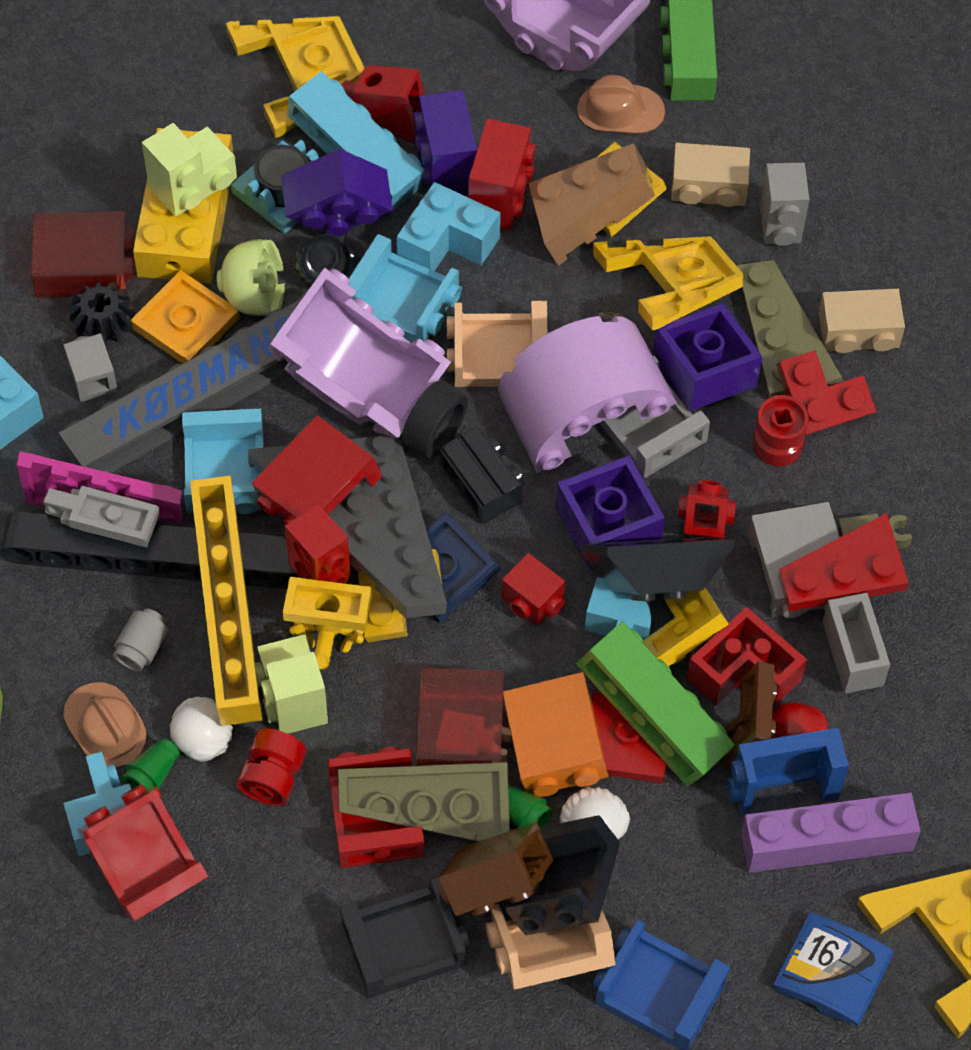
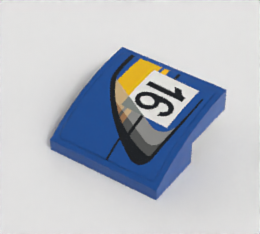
(834, 969)

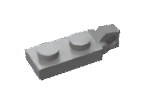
(104, 514)

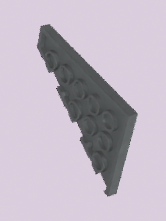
(385, 529)

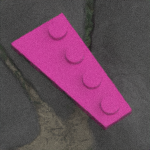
(42, 473)

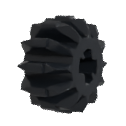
(101, 312)

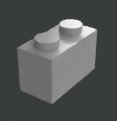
(784, 203)
(856, 643)

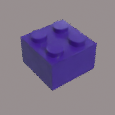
(445, 140)
(336, 193)
(706, 357)
(609, 506)

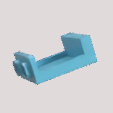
(404, 290)
(219, 447)

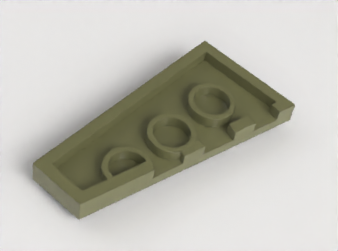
(779, 325)
(443, 799)

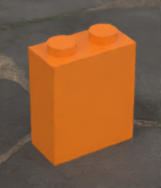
(555, 735)

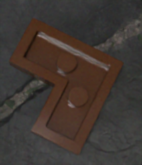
(755, 716)

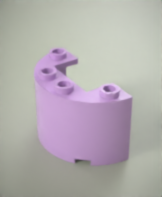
(566, 32)
(354, 357)
(578, 380)

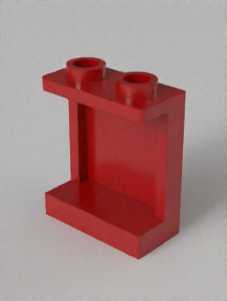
(314, 469)
(367, 840)
(140, 852)

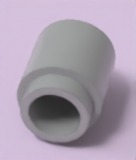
(140, 639)

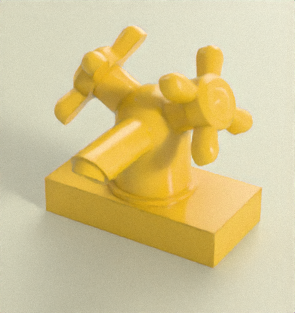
(329, 610)

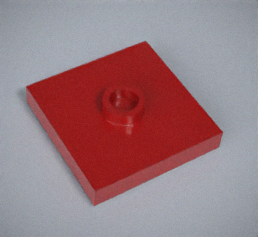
(623, 747)

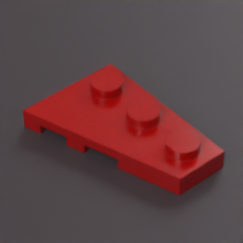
(848, 566)

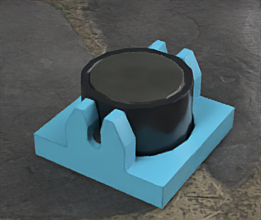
(262, 183)

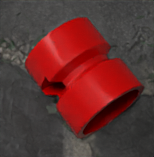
(780, 430)
(273, 763)

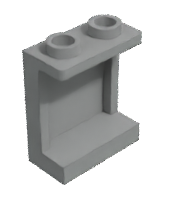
(657, 439)
(785, 538)

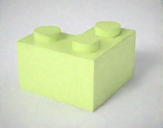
(187, 169)
(291, 685)

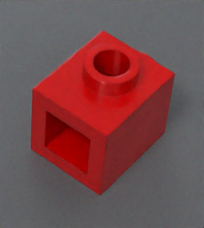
(533, 591)

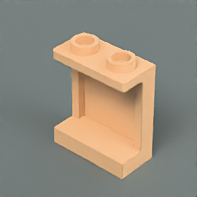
(491, 343)
(551, 953)

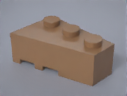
(588, 198)

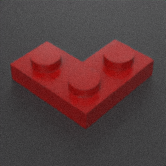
(825, 405)

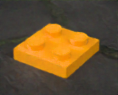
(184, 318)

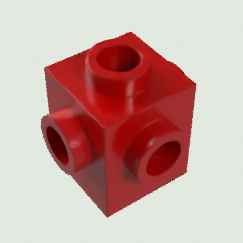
(702, 522)

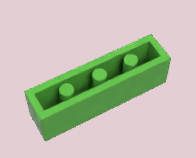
(689, 49)
(655, 703)

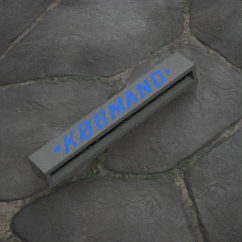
(154, 410)

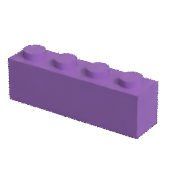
(830, 832)

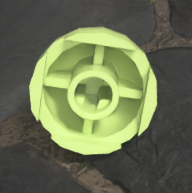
(251, 277)

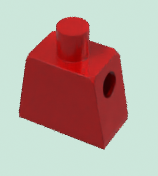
(389, 97)

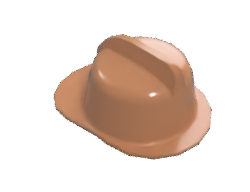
(619, 106)
(105, 723)

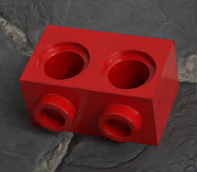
(317, 547)

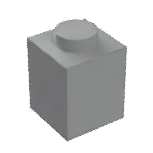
(90, 367)

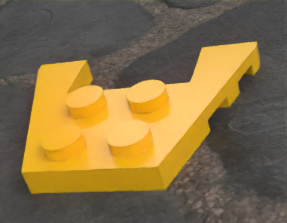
(304, 50)
(688, 269)
(946, 911)

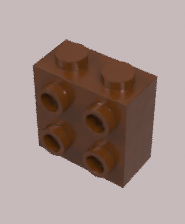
(495, 870)

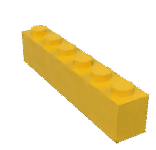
(225, 601)

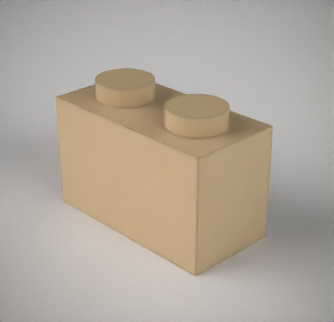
(710, 174)
(861, 320)

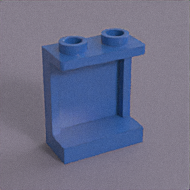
(789, 761)
(659, 987)

